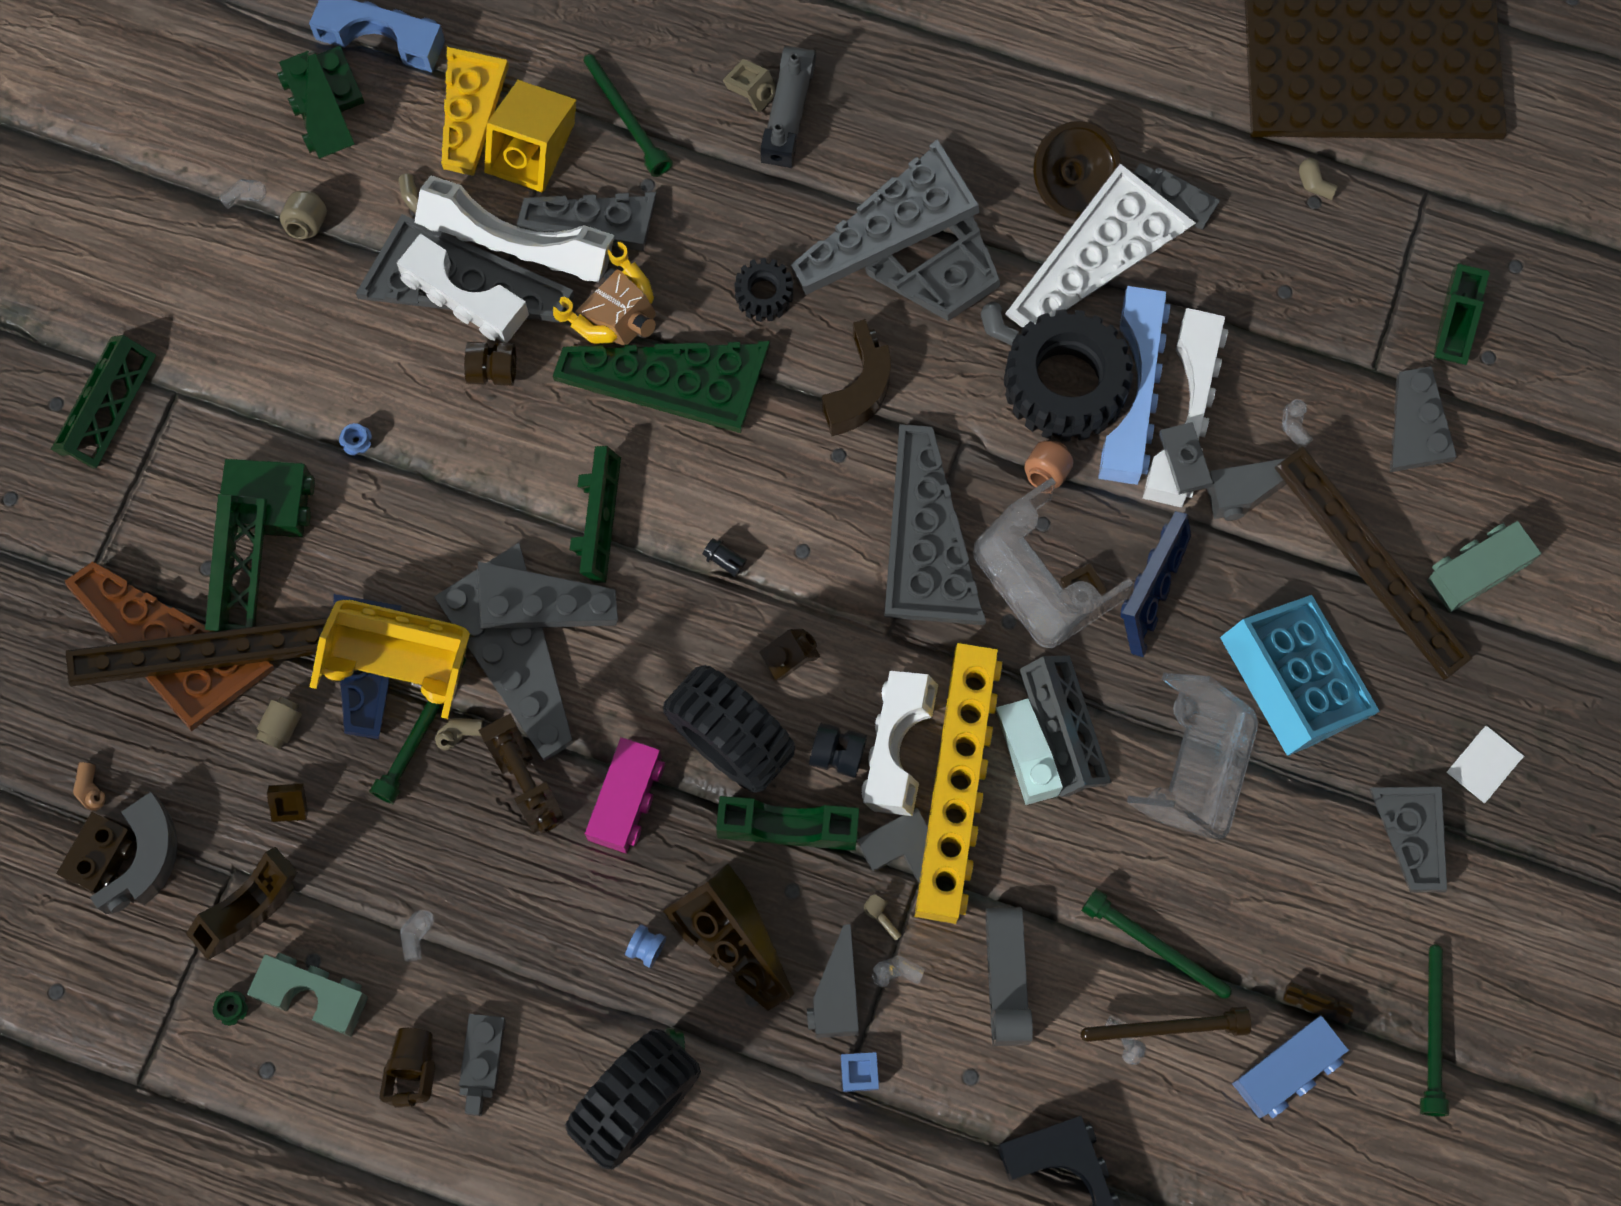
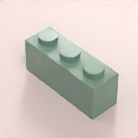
(1482, 565)

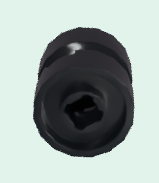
(825, 747)

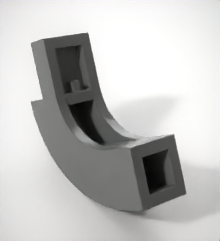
(153, 859)

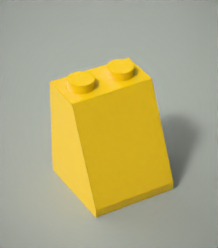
(528, 135)

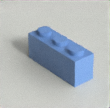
(1291, 1068)

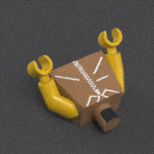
(616, 309)

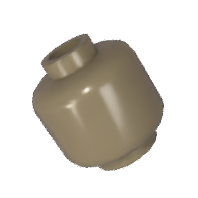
(303, 214)

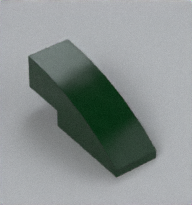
(1461, 313)

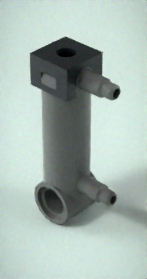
(780, 136)

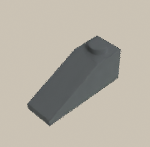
(1243, 488)
(835, 997)

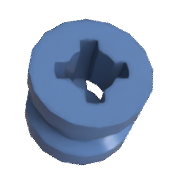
(645, 946)

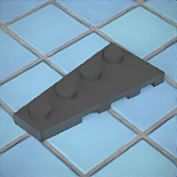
(622, 216)
(536, 600)

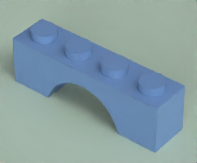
(345, 20)

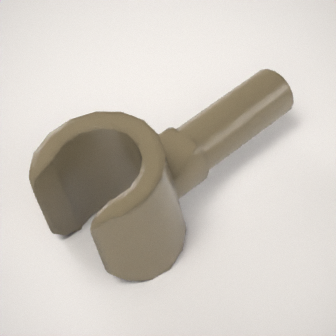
(873, 908)

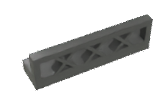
(1060, 724)

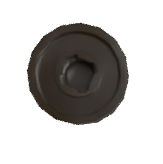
(489, 363)

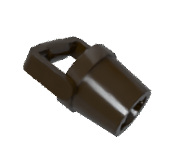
(409, 1061)

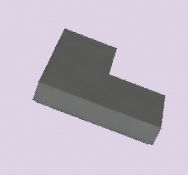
(898, 838)

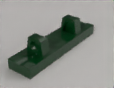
(602, 490)

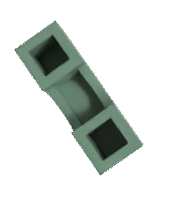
(280, 981)

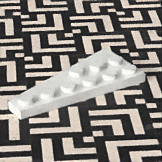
(1110, 236)

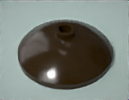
(1087, 154)

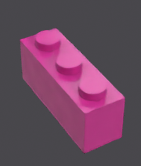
(625, 796)

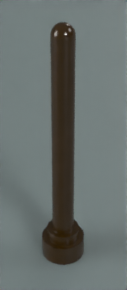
(1234, 1021)

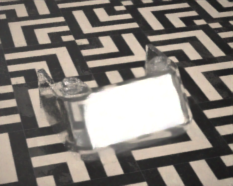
(1026, 583)
(1209, 761)

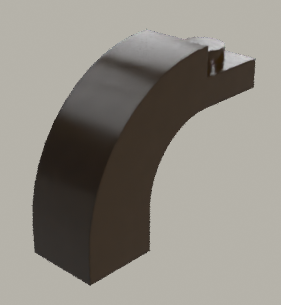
(861, 400)
(246, 908)

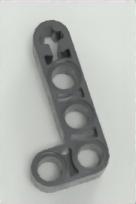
(1007, 977)

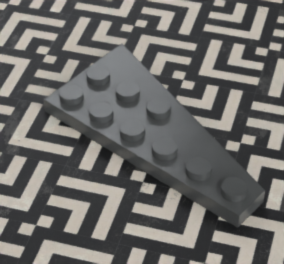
(894, 217)
(469, 271)
(927, 552)
(513, 661)

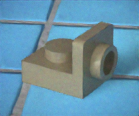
(751, 82)

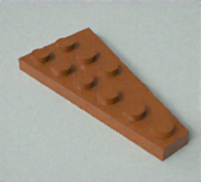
(138, 616)

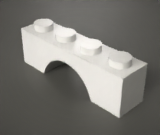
(494, 311)
(906, 702)

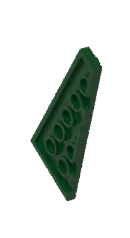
(681, 379)

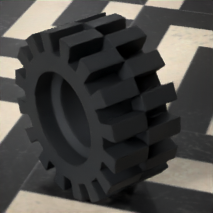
(762, 272)

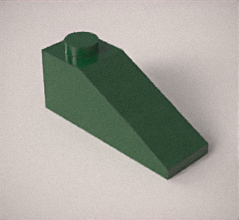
(322, 116)

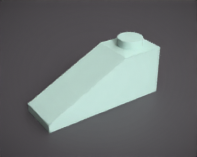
(1029, 752)

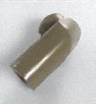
(1313, 181)
(409, 191)
(455, 730)

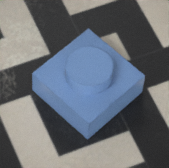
(859, 1072)

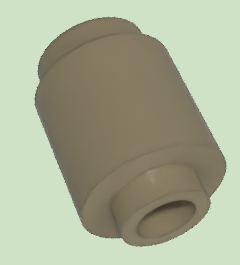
(278, 723)

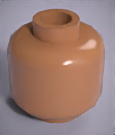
(1048, 461)

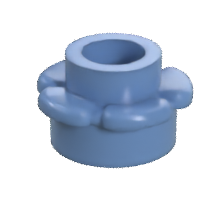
(349, 433)

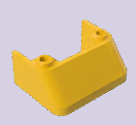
(392, 646)

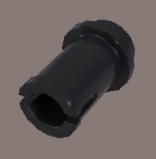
(722, 555)

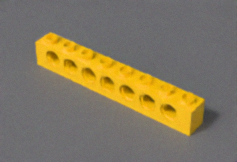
(968, 663)

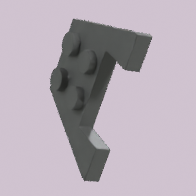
(947, 280)

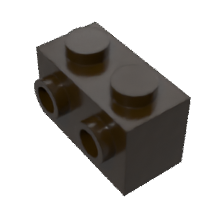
(97, 854)

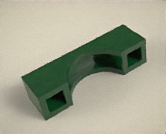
(812, 827)

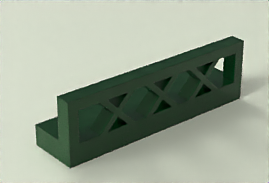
(92, 395)
(223, 562)

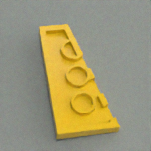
(470, 101)

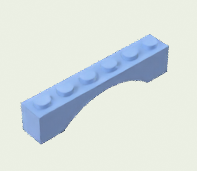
(1141, 324)

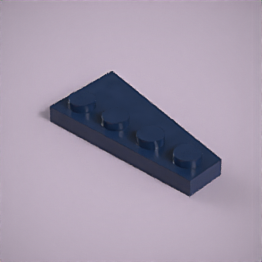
(1155, 582)
(363, 692)

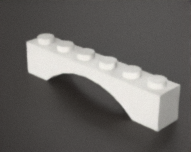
(451, 210)
(1197, 347)

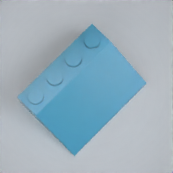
(1298, 674)

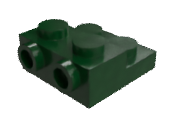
(336, 72)

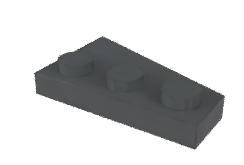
(1420, 425)
(1416, 833)

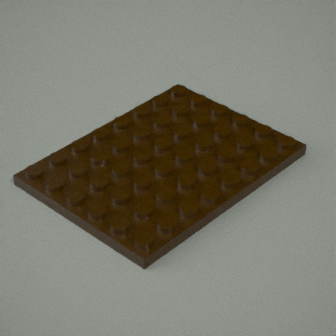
(1375, 69)

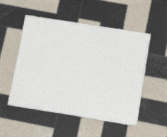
(1485, 764)

